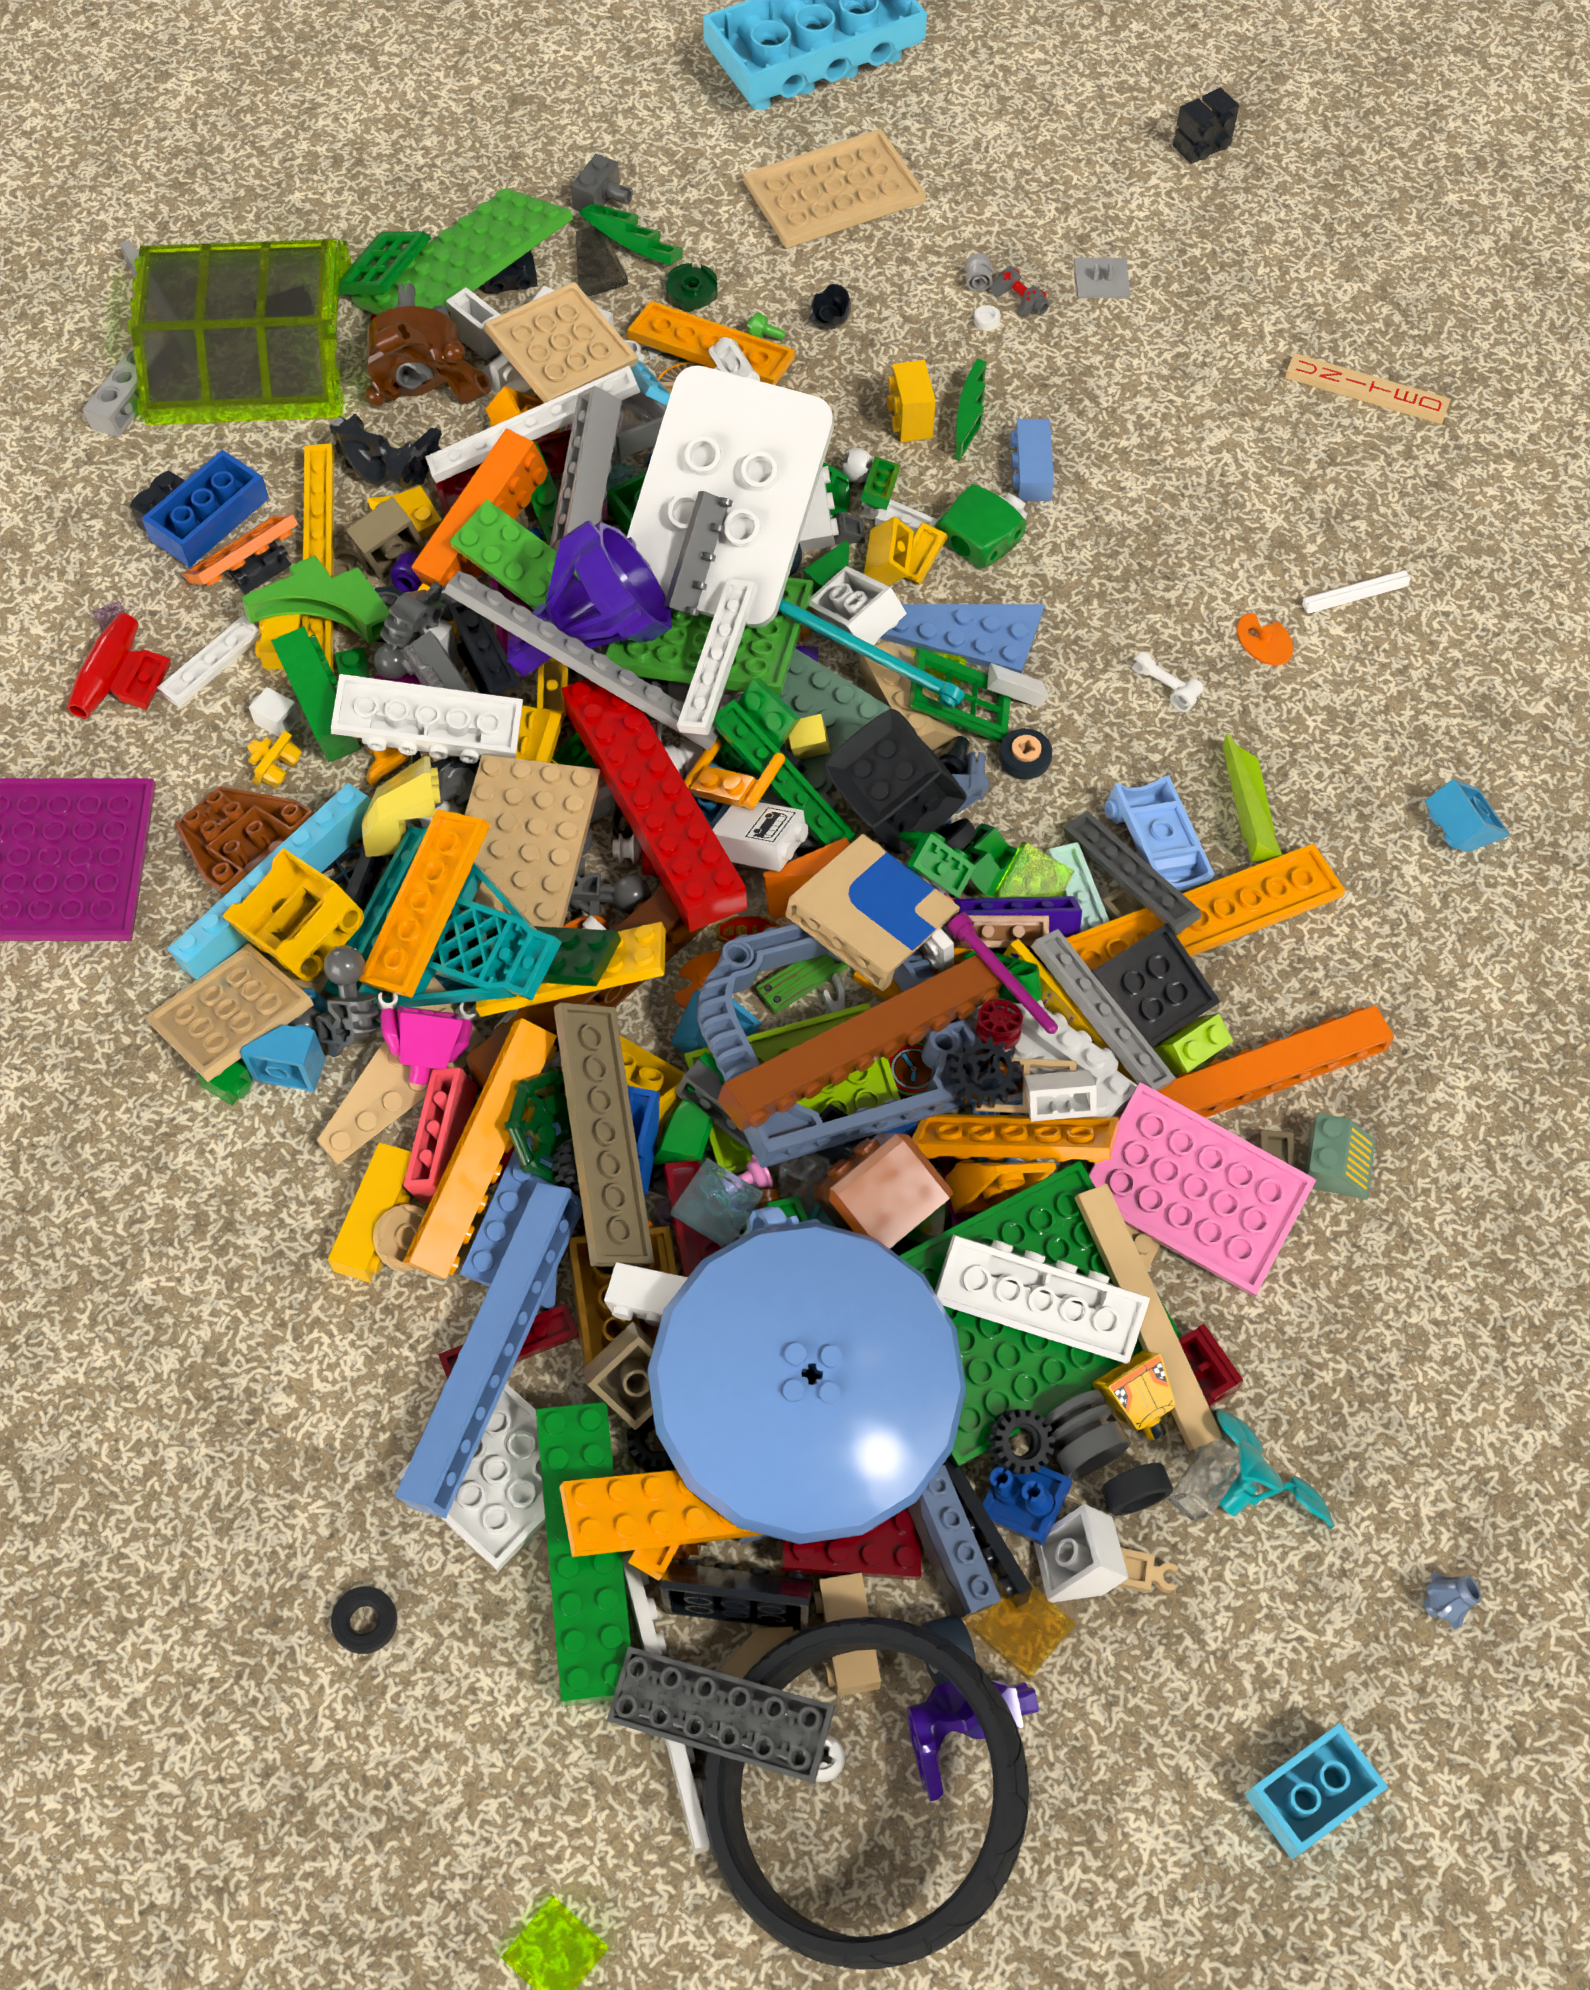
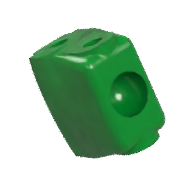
(981, 526)

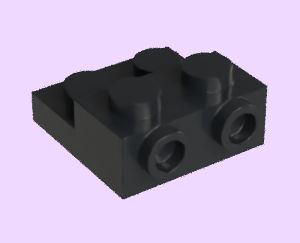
(518, 275)

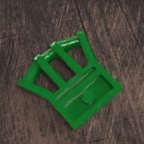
(768, 713)

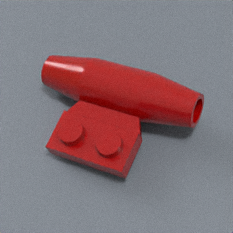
(115, 668)

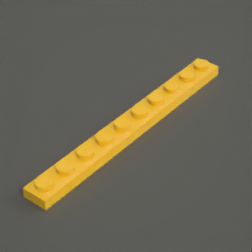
(319, 529)

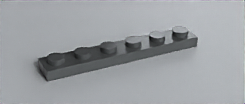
(1132, 872)

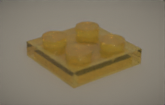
(1025, 1633)

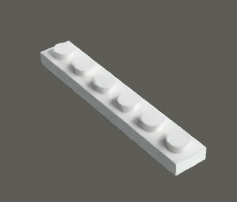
(717, 657)

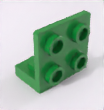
(937, 862)

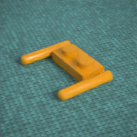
(730, 786)

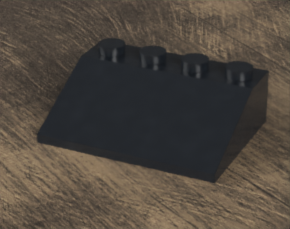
(736, 1595)

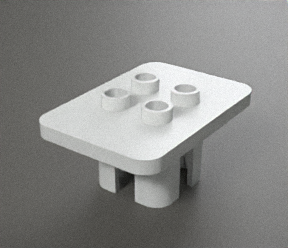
(743, 445)

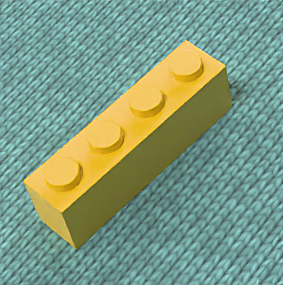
(378, 1192)

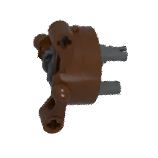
(418, 351)

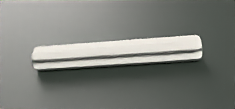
(1355, 591)

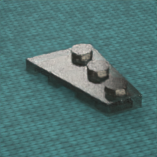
(597, 263)

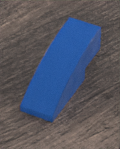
(645, 1118)

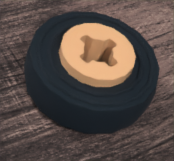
(1036, 754)

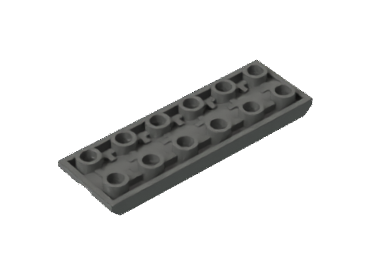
(722, 1714)

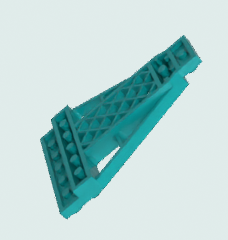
(512, 968)

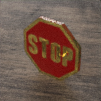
(741, 925)

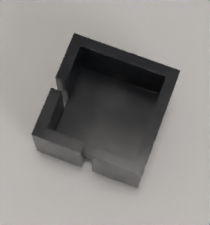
(1203, 129)

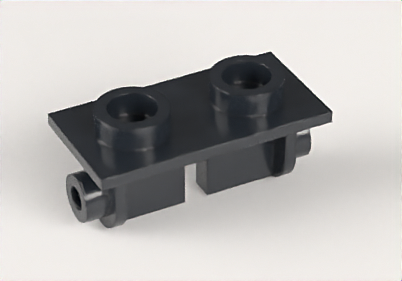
(261, 568)

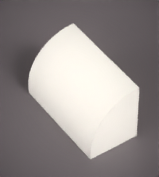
(1061, 1095)

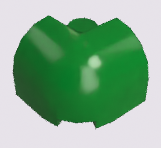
(990, 856)

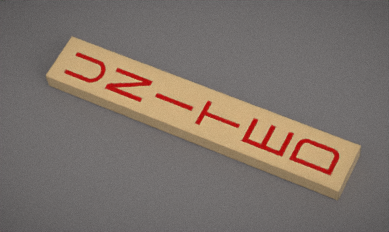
(1367, 388)

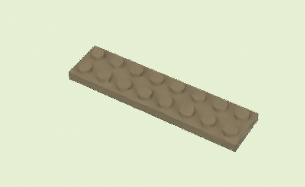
(603, 1136)

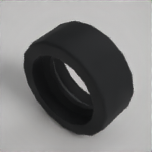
(1137, 1489)

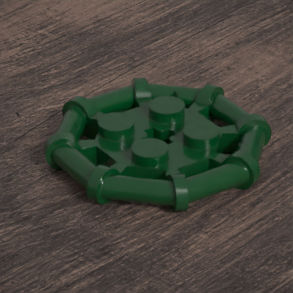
(539, 1123)

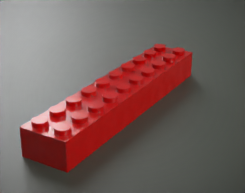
(656, 805)

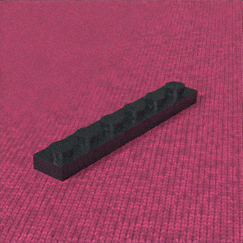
(996, 1553)

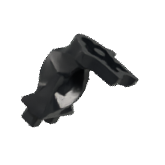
(377, 460)

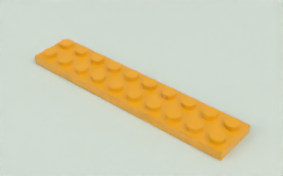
(1227, 907)

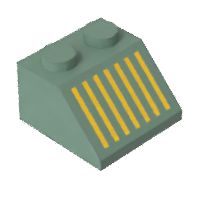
(1339, 1156)

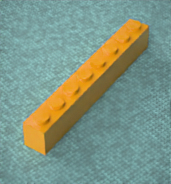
(478, 1153)

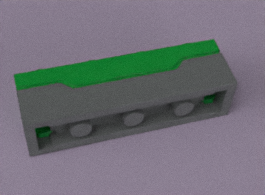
(703, 1086)

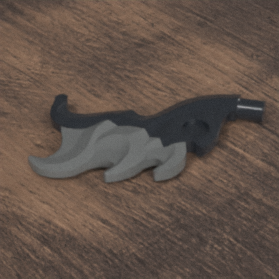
(455, 778)

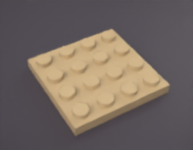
(560, 342)
(228, 1010)

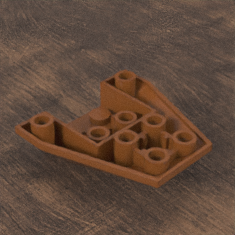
(237, 831)

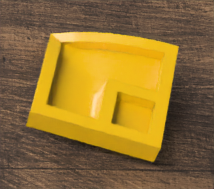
(417, 507)

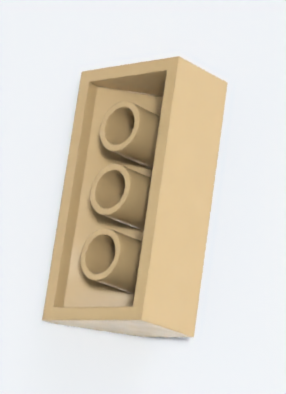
(895, 692)

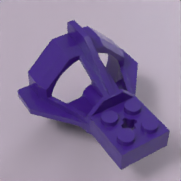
(610, 602)

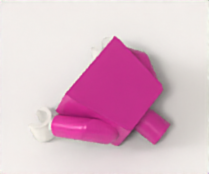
(425, 1036)

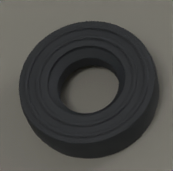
(958, 833)
(348, 1604)

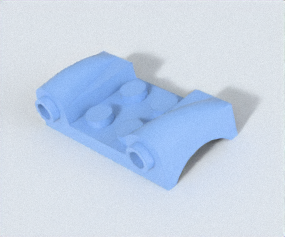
(1161, 832)

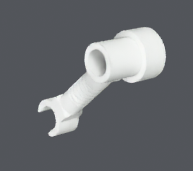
(1185, 693)

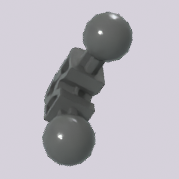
(406, 624)
(589, 891)
(349, 1014)

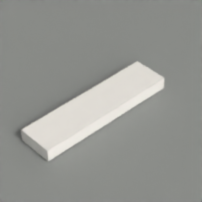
(210, 662)

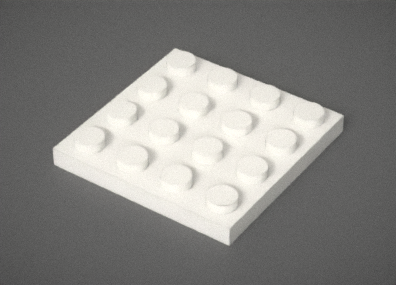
(502, 1489)

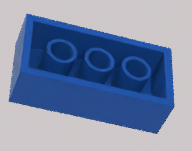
(205, 508)

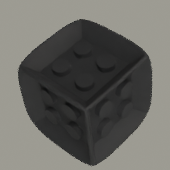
(894, 780)

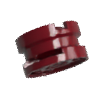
(999, 1023)

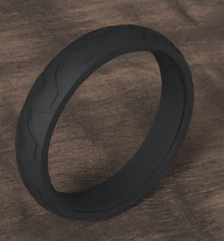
(1003, 1838)

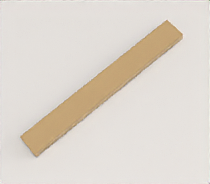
(1156, 1332)

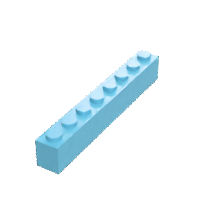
(314, 842)

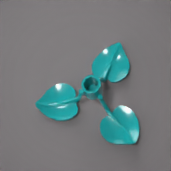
(1256, 1469)

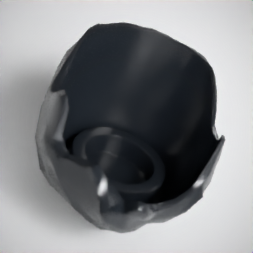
(831, 307)

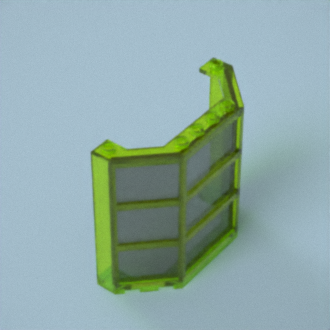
(238, 331)

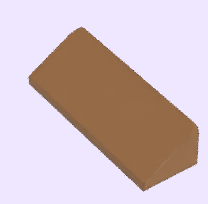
(1004, 930)

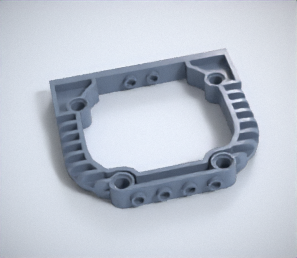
(800, 1128)

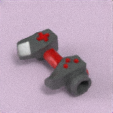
(1033, 298)

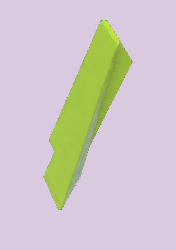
(1251, 802)

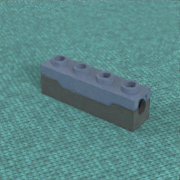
(953, 1548)

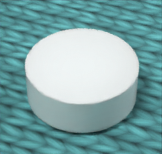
(987, 317)

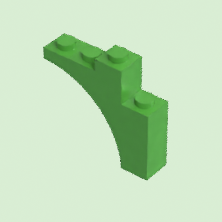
(313, 592)

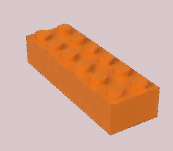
(505, 479)

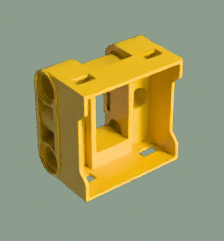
(296, 916)

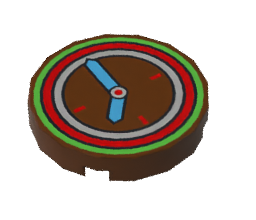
(910, 1071)

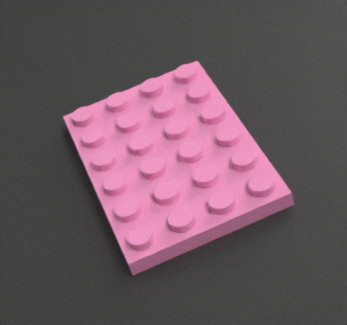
(1201, 1189)

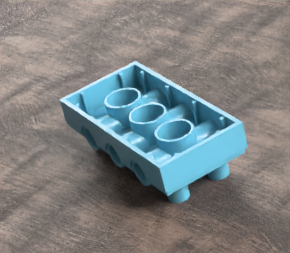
(793, 43)

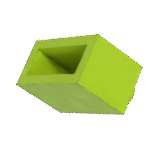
(1193, 1043)

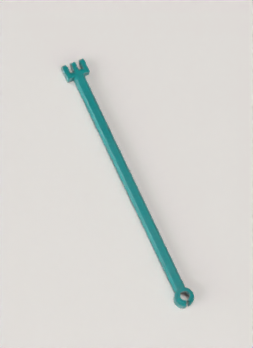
(949, 693)

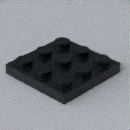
(1157, 985)

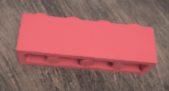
(441, 1124)

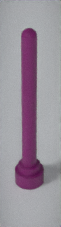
(962, 928)

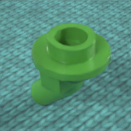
(758, 326)

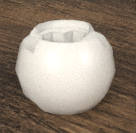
(857, 465)
(837, 1760)

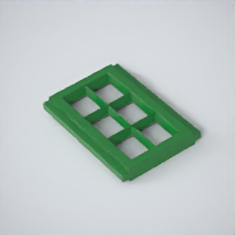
(416, 241)
(970, 722)

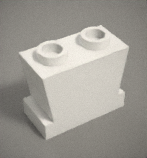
(470, 315)

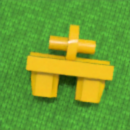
(267, 769)

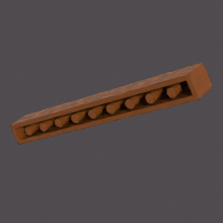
(858, 1043)

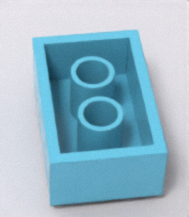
(1316, 1791)

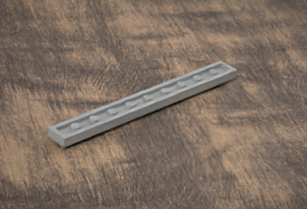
(572, 653)

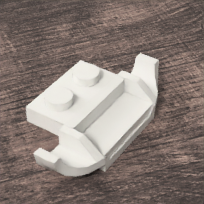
(731, 359)

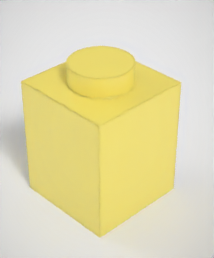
(808, 738)

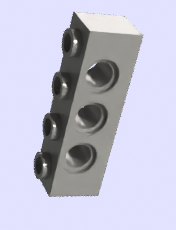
(116, 399)

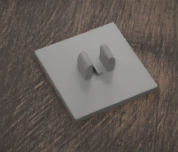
(1102, 278)

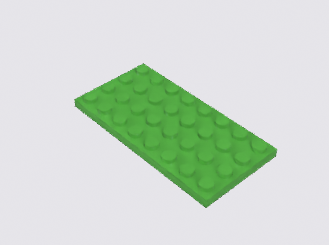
(473, 250)

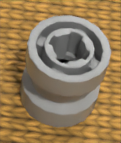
(978, 272)

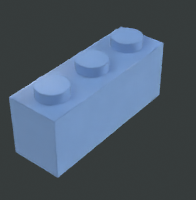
(1032, 460)

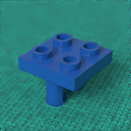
(1026, 1501)

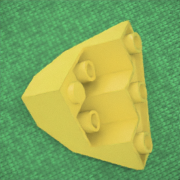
(402, 797)

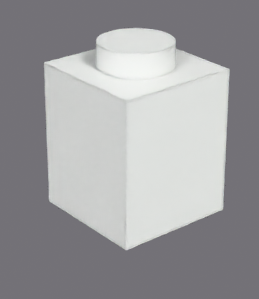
(274, 712)

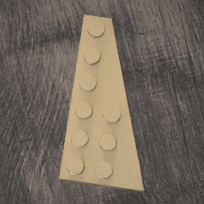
(381, 1095)

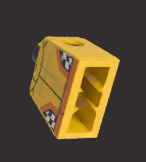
(1138, 1393)

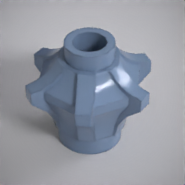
(1451, 1598)

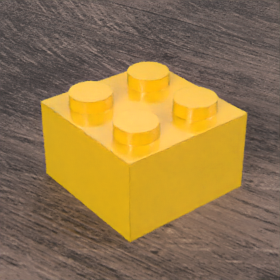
(911, 401)

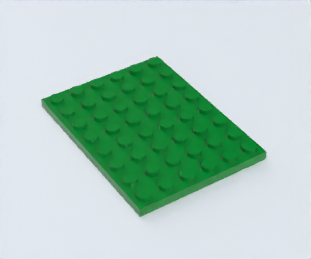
(1004, 1364)

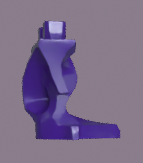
(949, 1712)

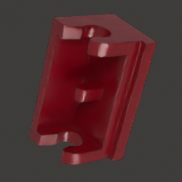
(1210, 1365)

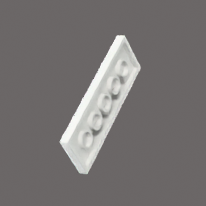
(426, 719)
(1067, 1044)
(1041, 1297)

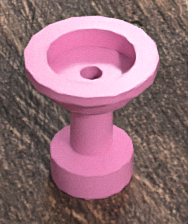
(756, 1175)

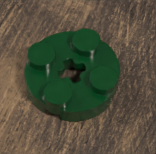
(691, 298)

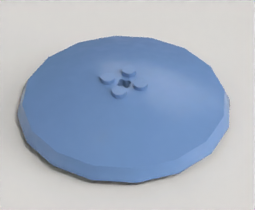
(754, 1431)

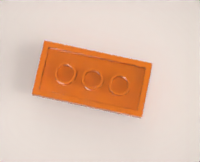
(234, 554)

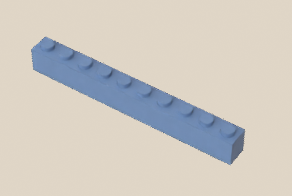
(490, 1351)

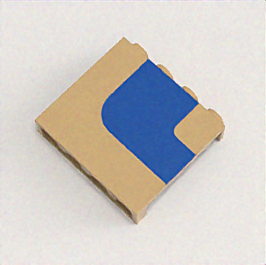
(870, 910)

